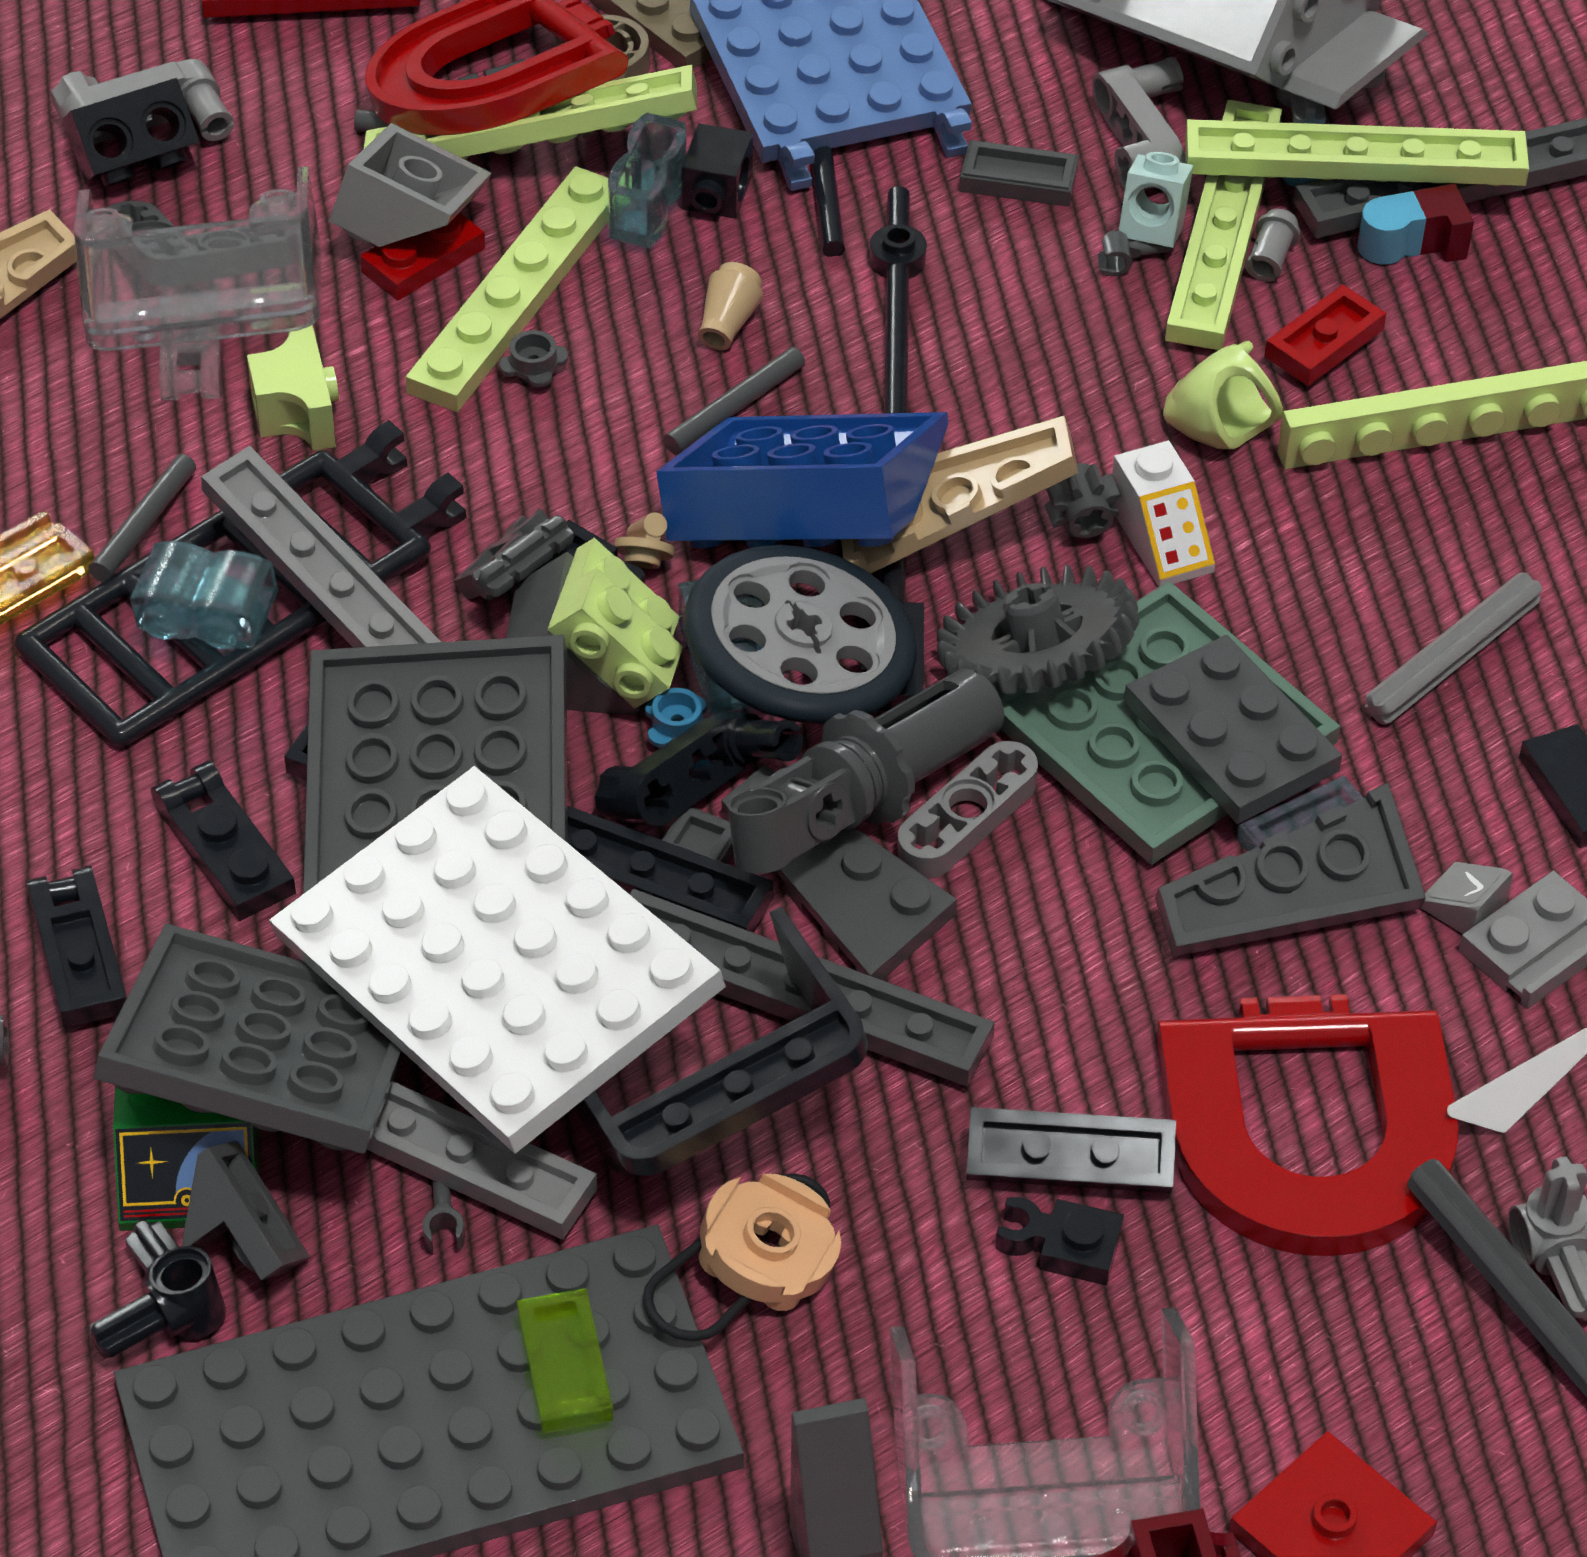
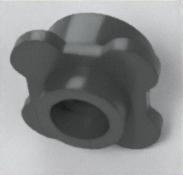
(533, 358)

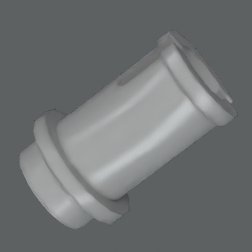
(1275, 235)

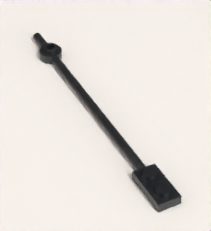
(898, 255)

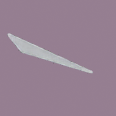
(1511, 1095)

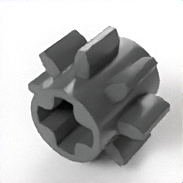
(1084, 502)

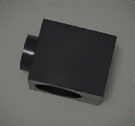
(717, 170)

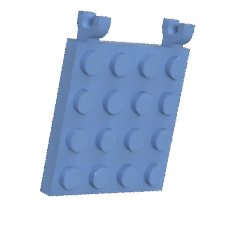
(832, 75)

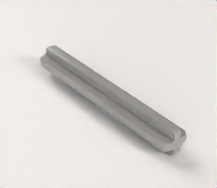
(1452, 648)

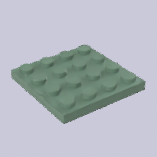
(1105, 750)

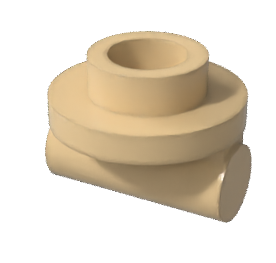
(643, 542)

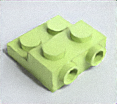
(617, 625)

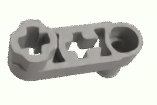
(195, 80)
(1126, 105)

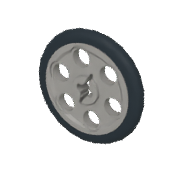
(756, 677)

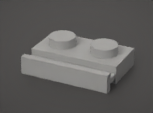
(1532, 940)

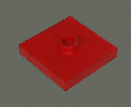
(1331, 1508)

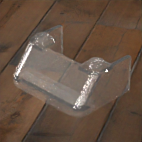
(199, 277)
(1048, 1493)

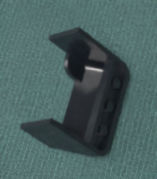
(742, 1084)

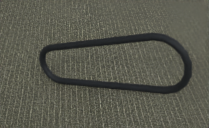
(684, 1256)

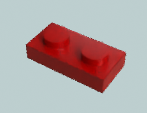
(422, 258)
(1325, 335)

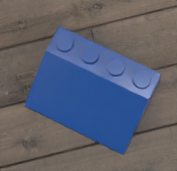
(801, 479)

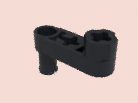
(660, 784)

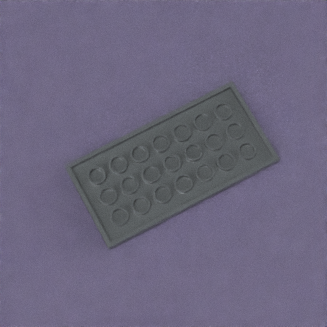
(420, 1418)

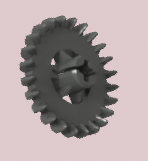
(1040, 631)

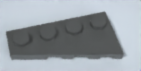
(1322, 875)
(862, 896)

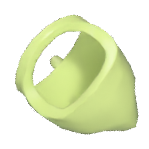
(1220, 401)

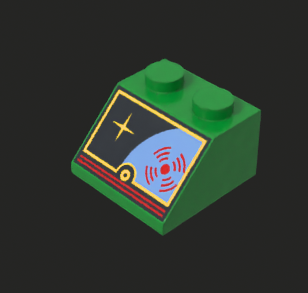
(159, 1152)

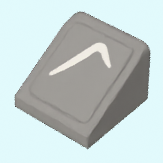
(1467, 894)

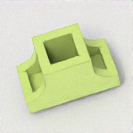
(294, 391)

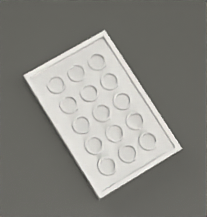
(497, 957)

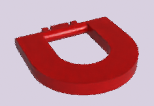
(412, 99)
(1285, 1207)

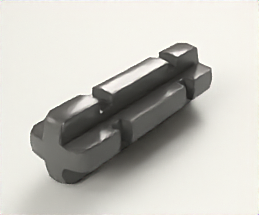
(522, 557)

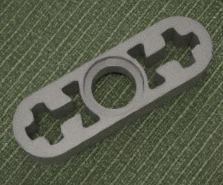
(973, 784)

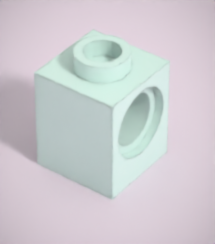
(1151, 221)

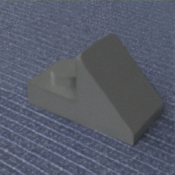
(234, 1198)

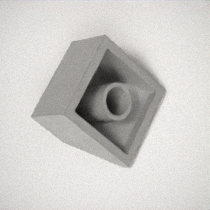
(403, 188)

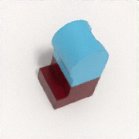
(1416, 225)

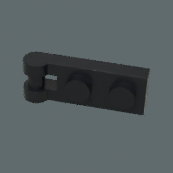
(224, 842)
(77, 947)

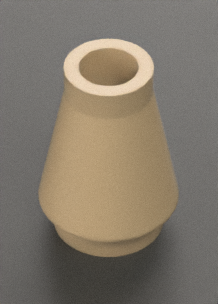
(729, 302)

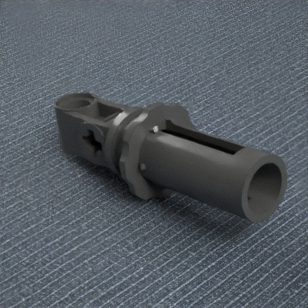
(861, 771)

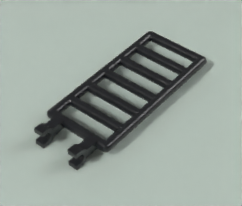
(346, 475)

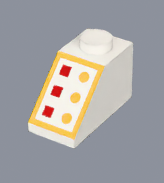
(1162, 513)

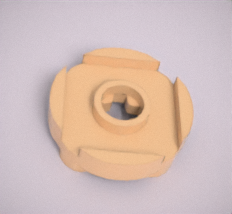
(762, 1271)

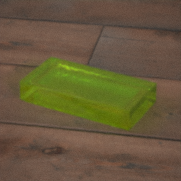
(564, 1361)

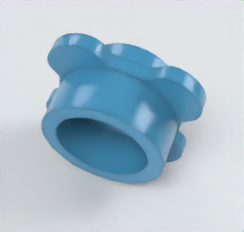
(673, 714)

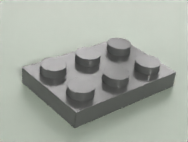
(1232, 728)

